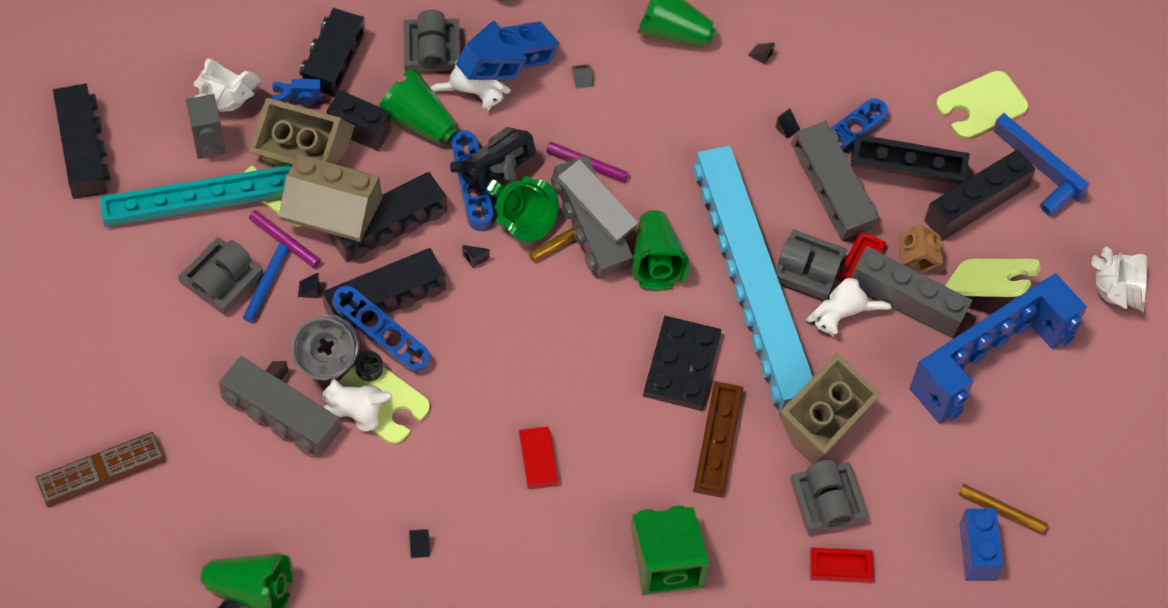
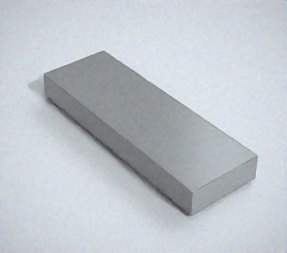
(597, 201)

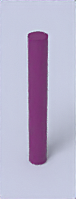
(597, 165)
(285, 239)

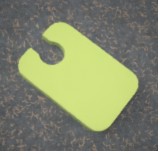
(984, 102)
(993, 277)
(402, 398)

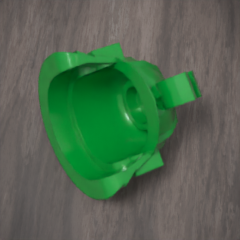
(525, 207)

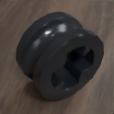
(371, 358)

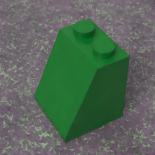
(669, 550)

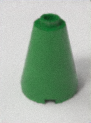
(676, 22)
(418, 108)
(658, 253)
(250, 580)

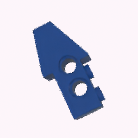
(504, 51)

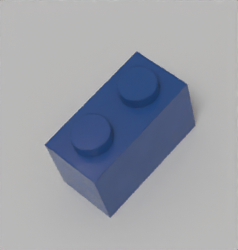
(981, 544)

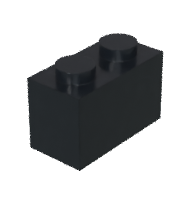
(370, 121)

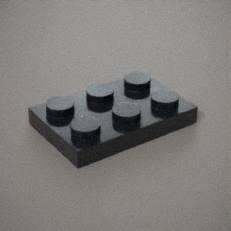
(682, 363)

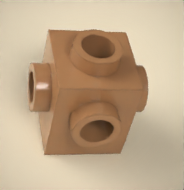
(920, 249)

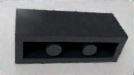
(333, 50)

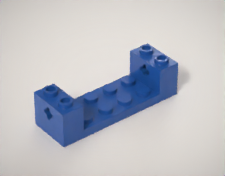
(1047, 307)

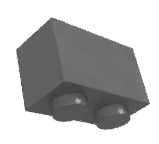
(205, 126)

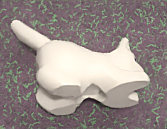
(488, 90)
(844, 301)
(356, 402)

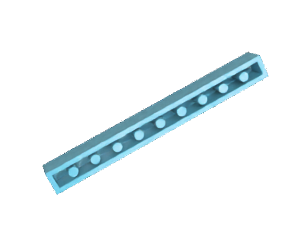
(753, 274)

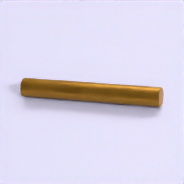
(552, 245)
(1003, 508)

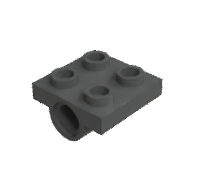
(431, 42)
(809, 264)
(221, 274)
(828, 496)

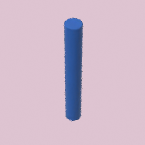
(265, 283)

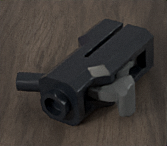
(497, 159)

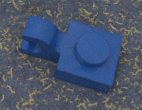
(301, 91)

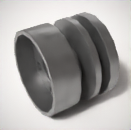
(308, 342)

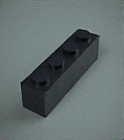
(80, 141)
(909, 159)
(979, 194)
(398, 213)
(393, 285)

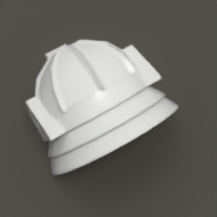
(227, 86)
(1122, 278)

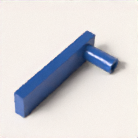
(1069, 182)

